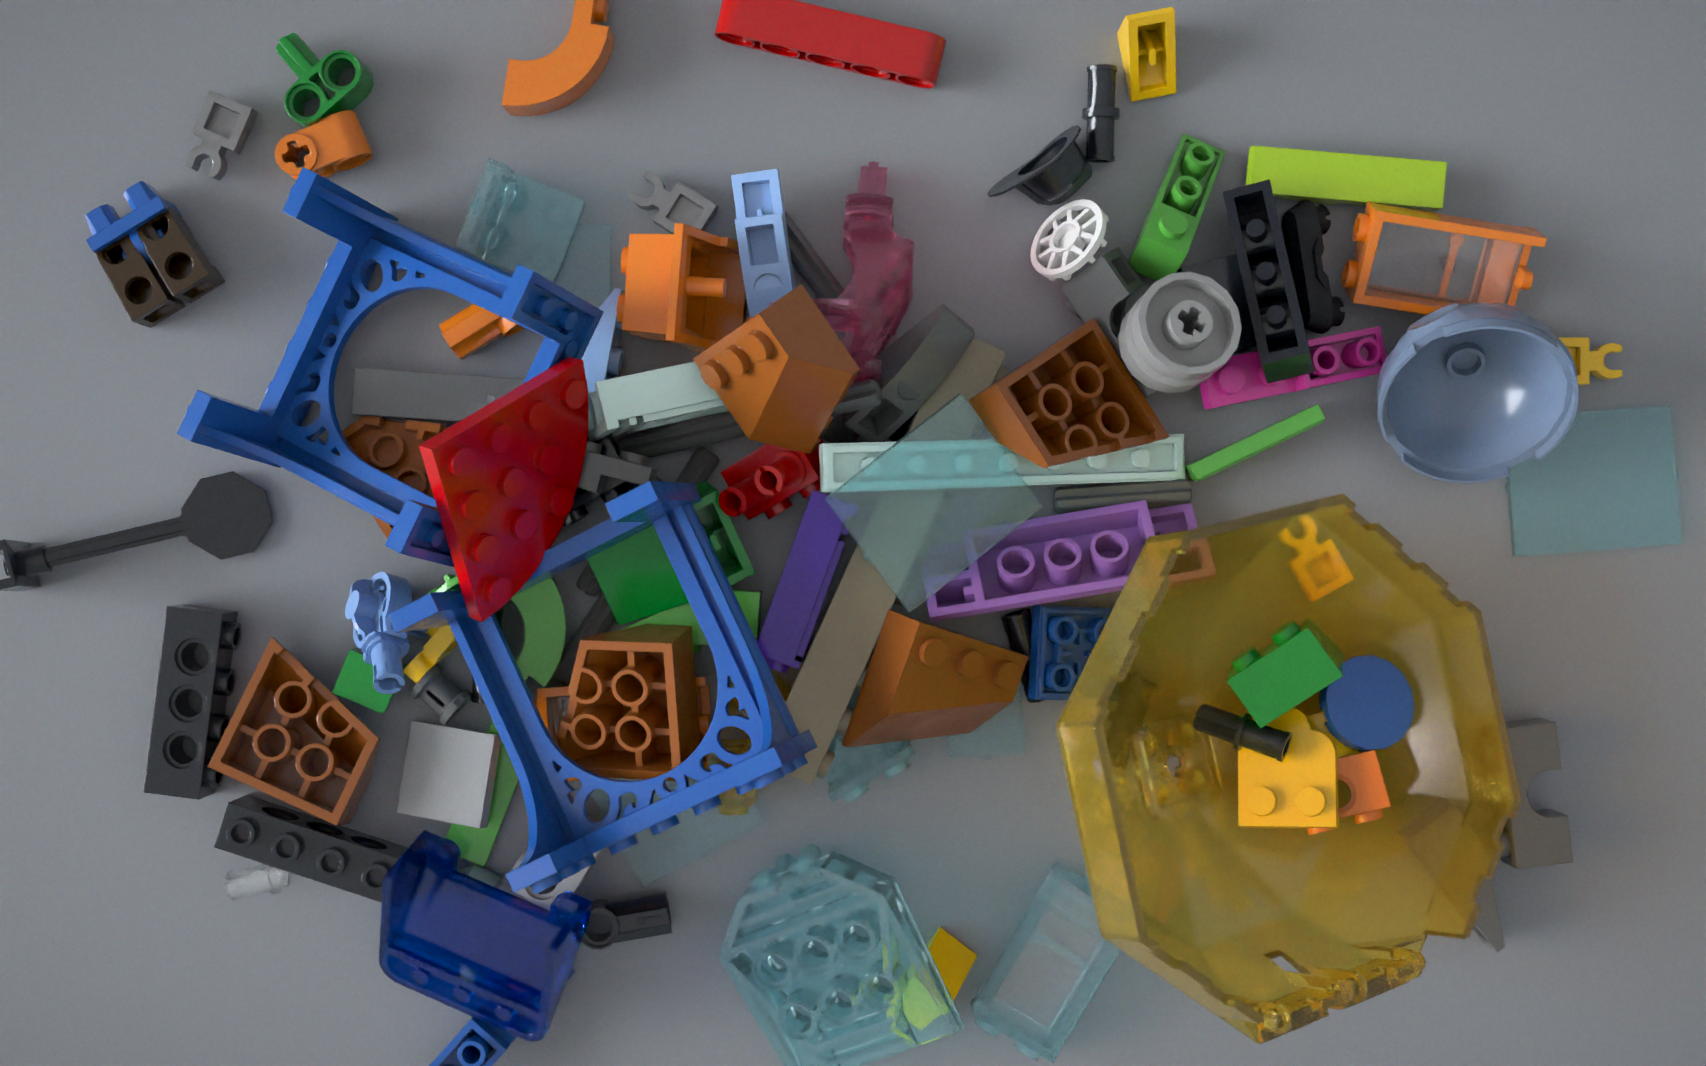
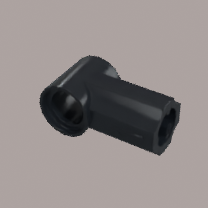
(631, 919)

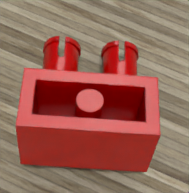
(767, 479)

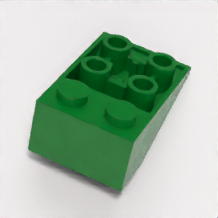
(640, 576)

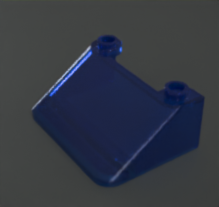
(476, 942)

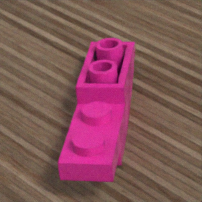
(1334, 361)

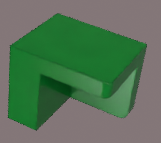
(357, 683)

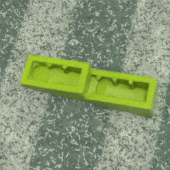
(1348, 178)

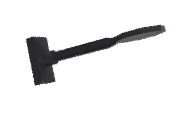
(220, 516)

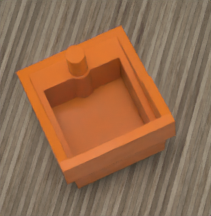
(682, 287)

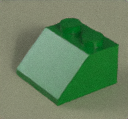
(1285, 671)

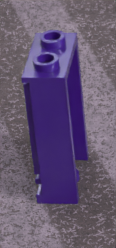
(802, 586)

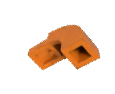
(567, 72)

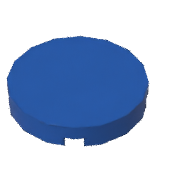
(1368, 704)

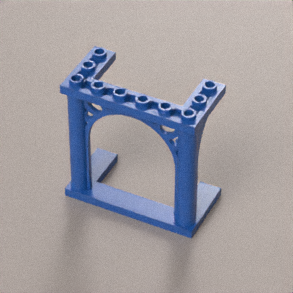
(331, 315)
(559, 827)

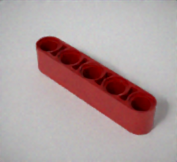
(833, 39)

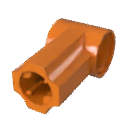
(475, 329)

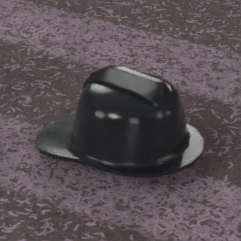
(1052, 174)

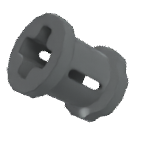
(440, 694)

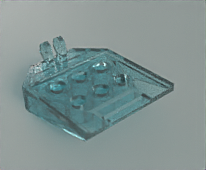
(821, 902)

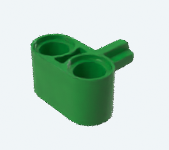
(320, 80)

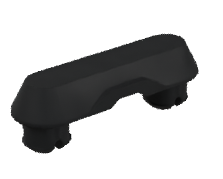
(1304, 245)

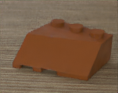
(781, 373)
(1069, 403)
(930, 683)
(632, 702)
(297, 741)

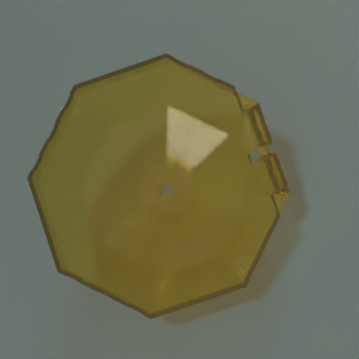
(1166, 851)

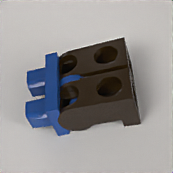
(150, 256)

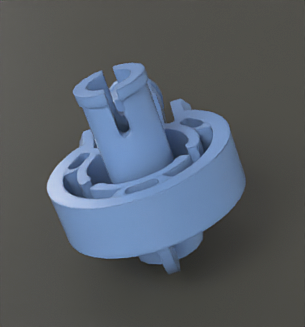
(373, 632)

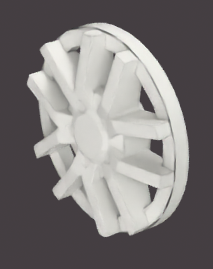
(1064, 248)

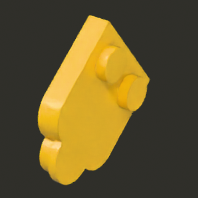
(1290, 792)

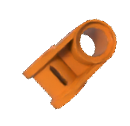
(330, 145)

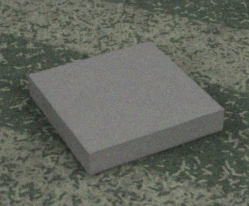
(449, 774)

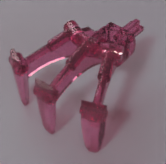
(882, 276)

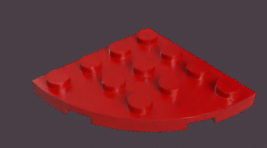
(509, 482)

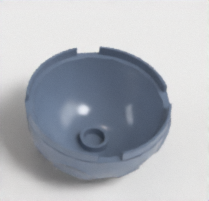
(1476, 392)

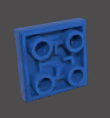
(1061, 646)

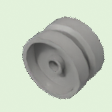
(1179, 332)

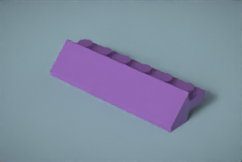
(1057, 559)

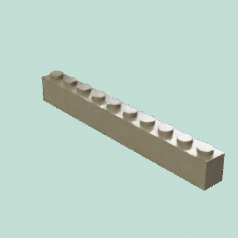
(861, 602)

